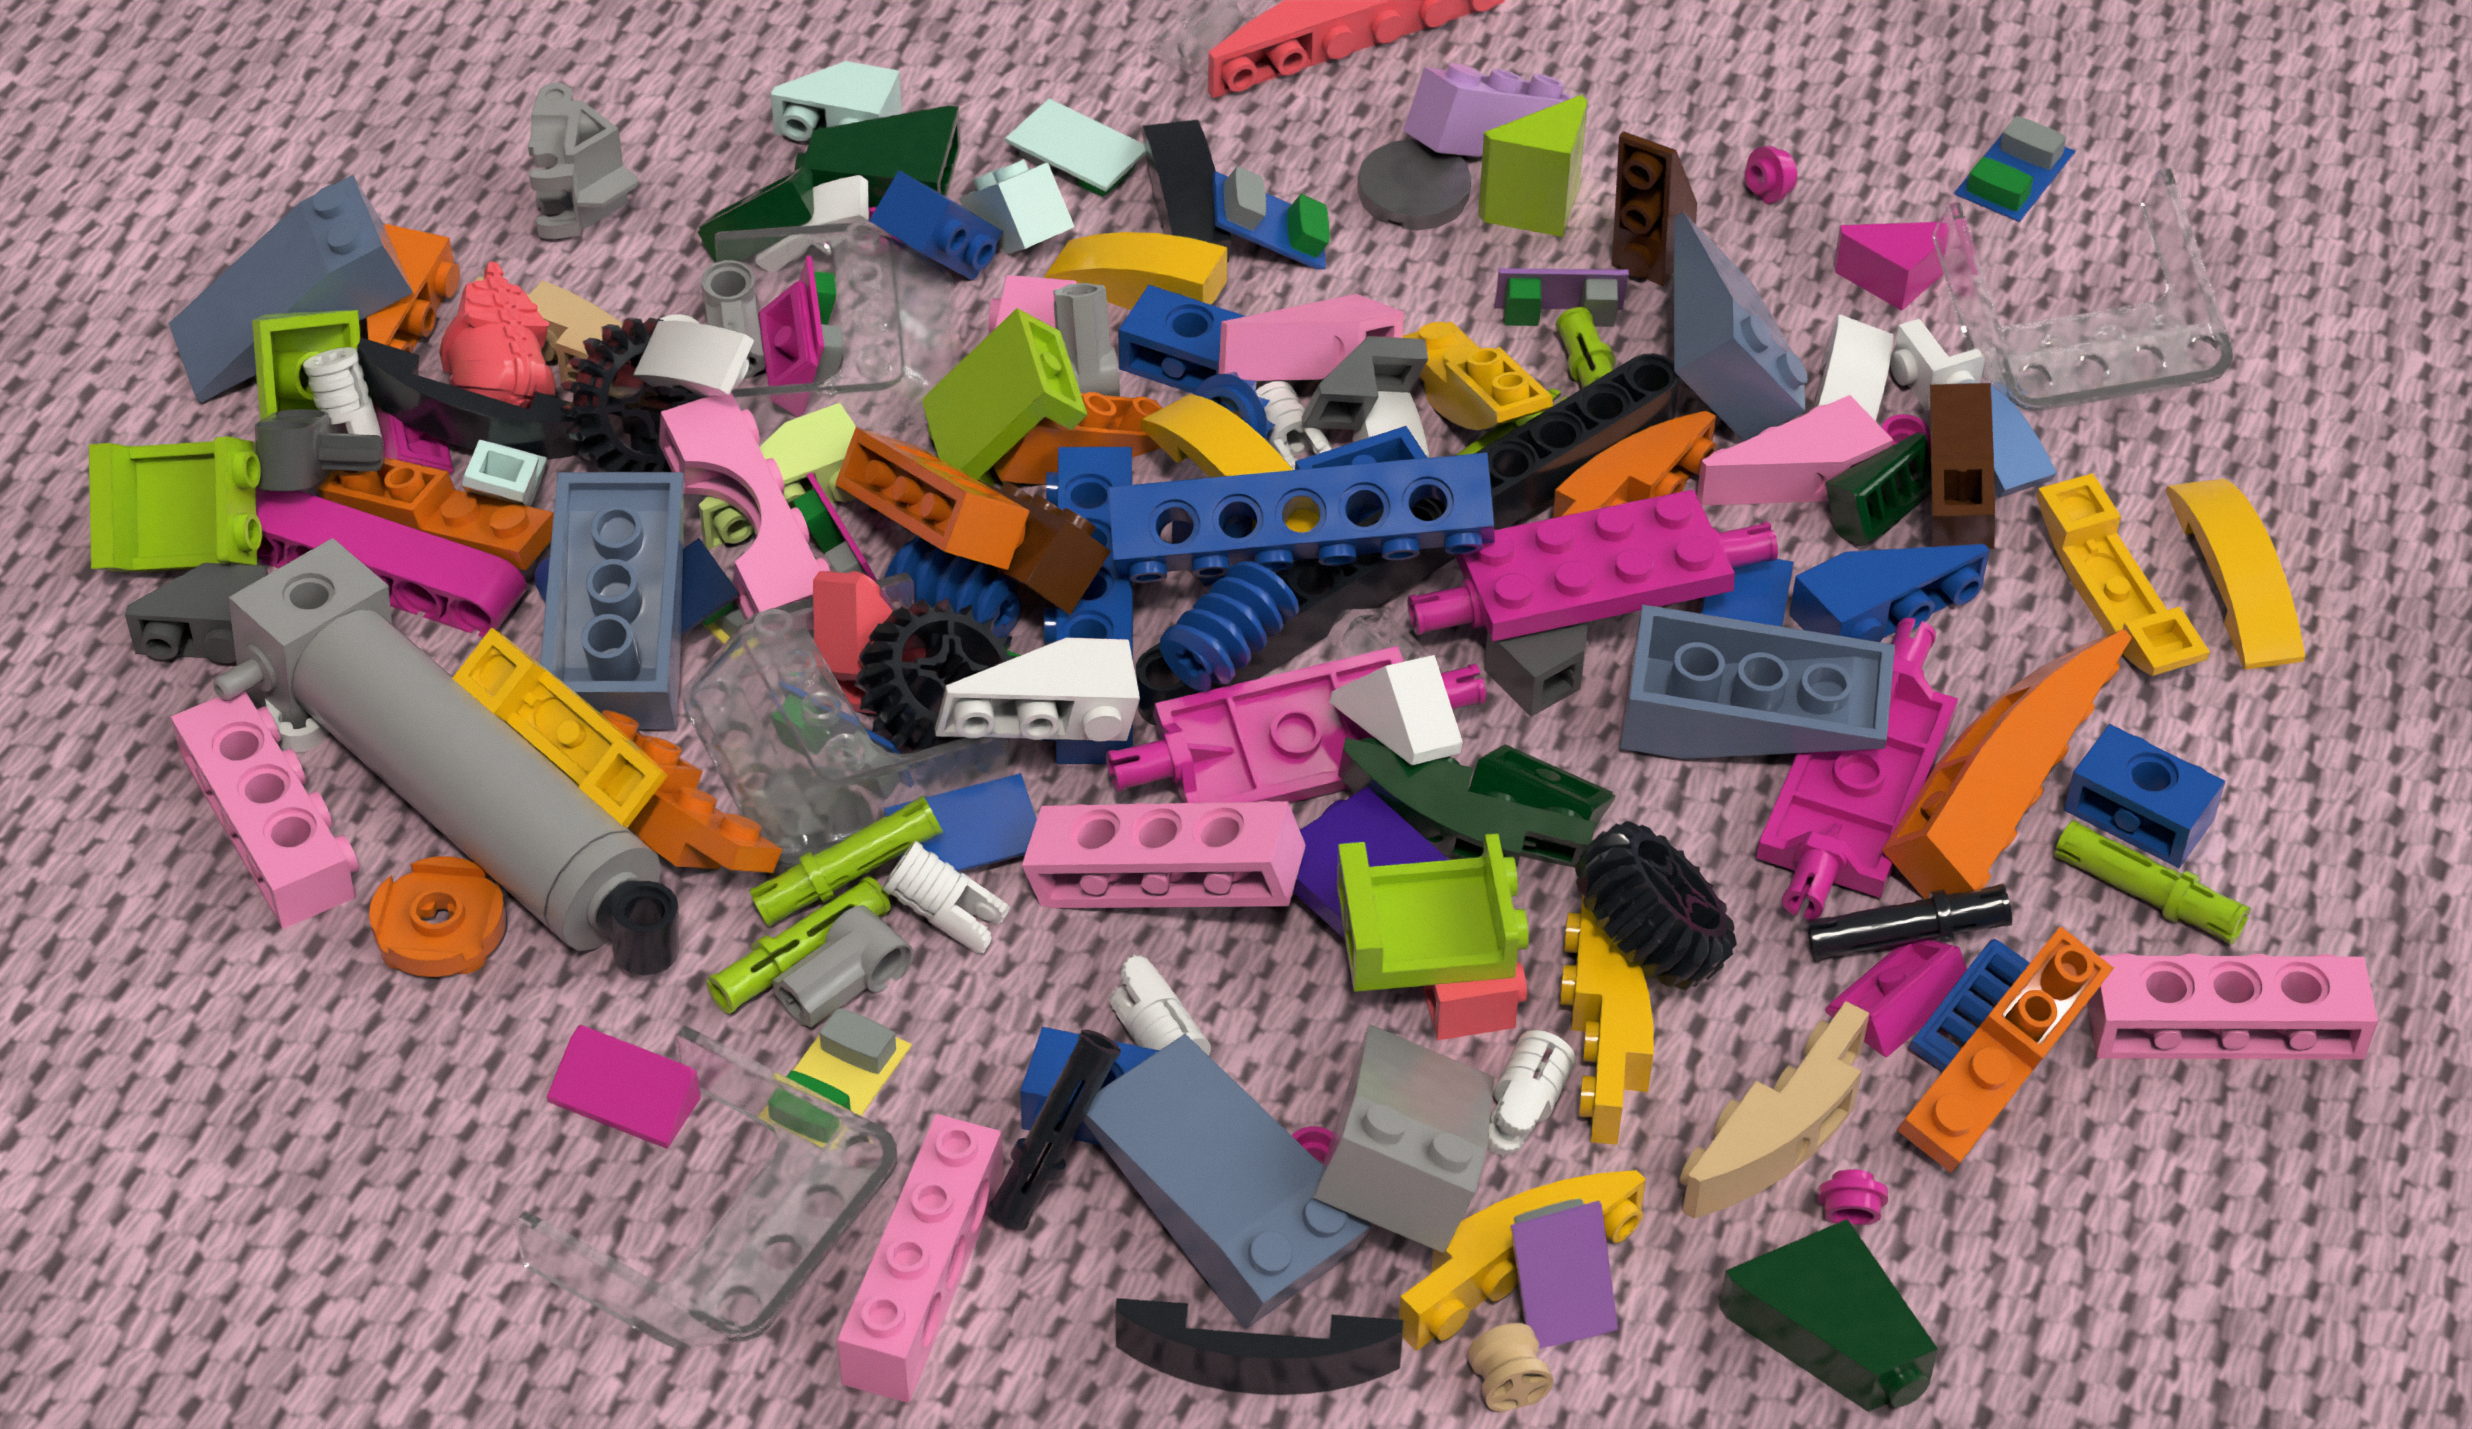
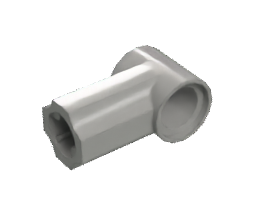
(732, 305)
(1084, 325)
(855, 956)

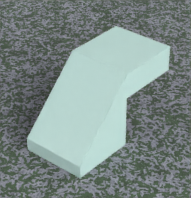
(504, 473)

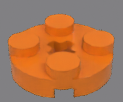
(446, 947)

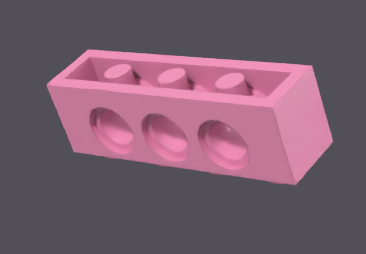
(265, 808)
(1164, 855)
(2233, 1007)
(921, 1258)

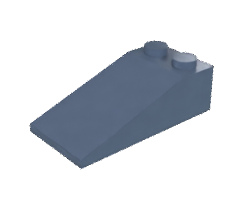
(315, 259)
(1728, 339)
(617, 592)
(1752, 688)
(1222, 1179)

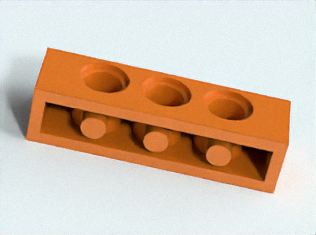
(932, 498)

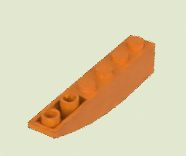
(1997, 771)

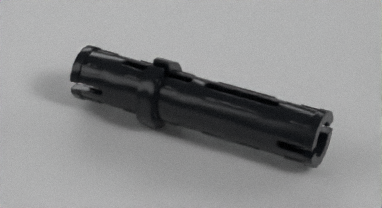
(1910, 922)
(1017, 1194)

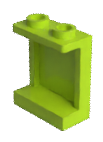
(1002, 394)
(173, 505)
(1430, 919)

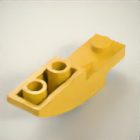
(1473, 383)
(1617, 1020)
(1482, 1254)

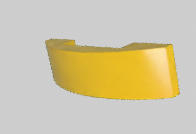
(1218, 445)
(2245, 569)
(2109, 580)
(561, 726)

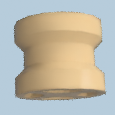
(1510, 1367)

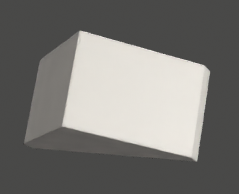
(1404, 709)

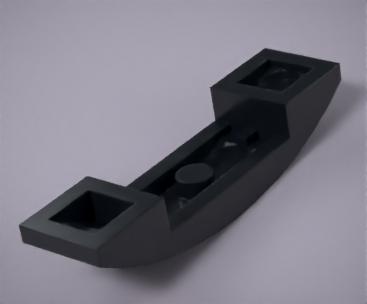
(460, 414)
(1257, 1362)

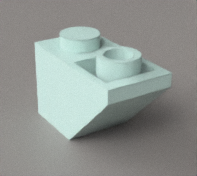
(834, 98)
(1021, 204)

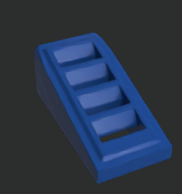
(1991, 976)

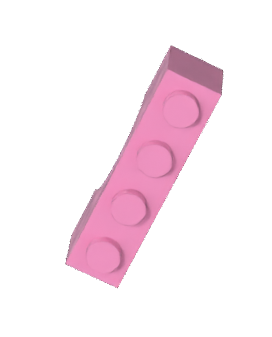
(722, 459)

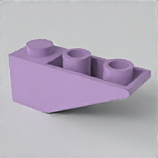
(1461, 104)

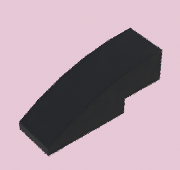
(1182, 181)

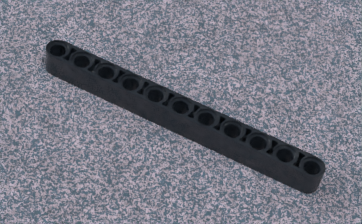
(1523, 476)

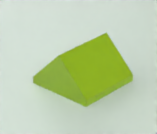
(1534, 168)
(283, 346)

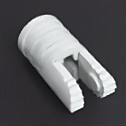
(342, 392)
(1288, 434)
(936, 888)
(1151, 1008)
(1525, 1099)

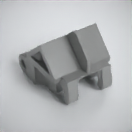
(581, 160)

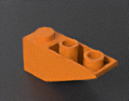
(432, 277)
(1109, 423)

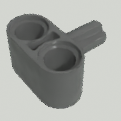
(300, 451)

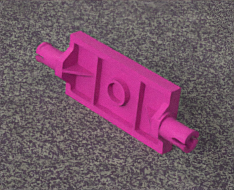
(1593, 568)
(1264, 735)
(1847, 804)

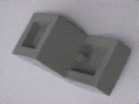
(1353, 386)

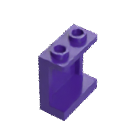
(1354, 820)

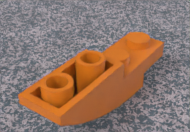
(1640, 466)
(428, 502)
(684, 821)
(2005, 1049)

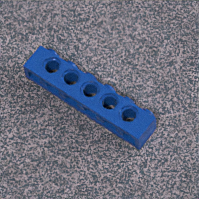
(1269, 498)
(1108, 602)

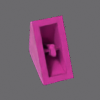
(1889, 259)

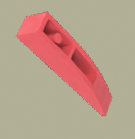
(1315, 31)

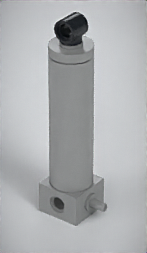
(325, 648)

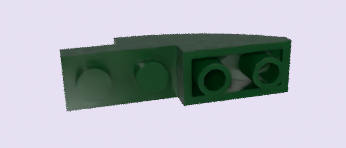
(1441, 808)

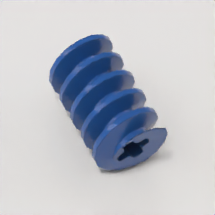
(960, 580)
(1228, 625)

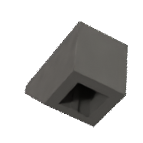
(191, 613)
(1539, 666)

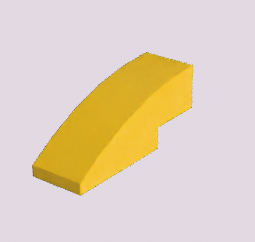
(1138, 259)

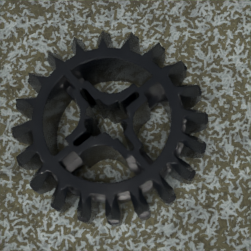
(595, 400)
(909, 693)
(1655, 905)

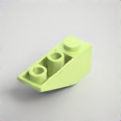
(799, 447)

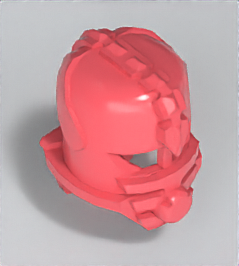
(497, 342)

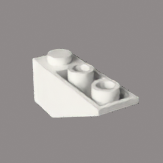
(1050, 693)

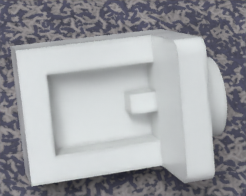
(1922, 362)

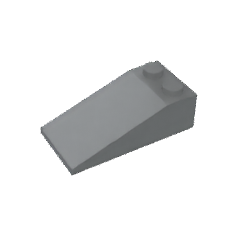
(1408, 1140)

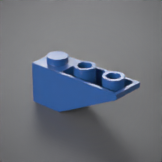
(1875, 589)

